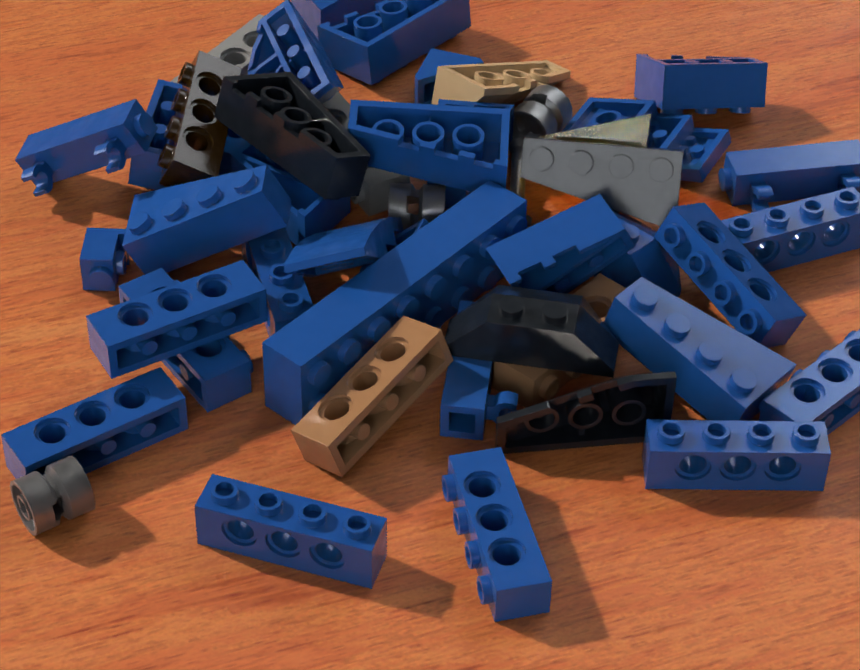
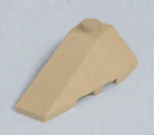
(495, 81)

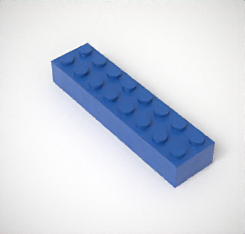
(415, 279)

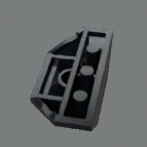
(534, 331)

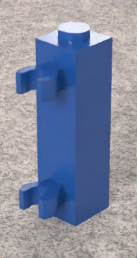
(86, 145)
(789, 172)
(467, 397)

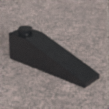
(590, 417)

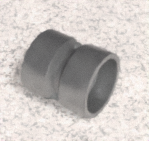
(542, 112)
(429, 197)
(57, 493)

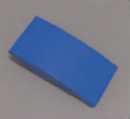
(669, 131)
(343, 248)

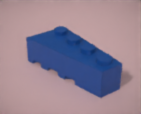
(391, 35)
(434, 142)
(715, 365)

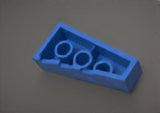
(203, 218)

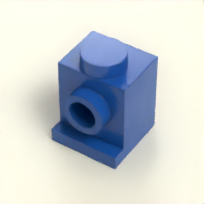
(103, 258)

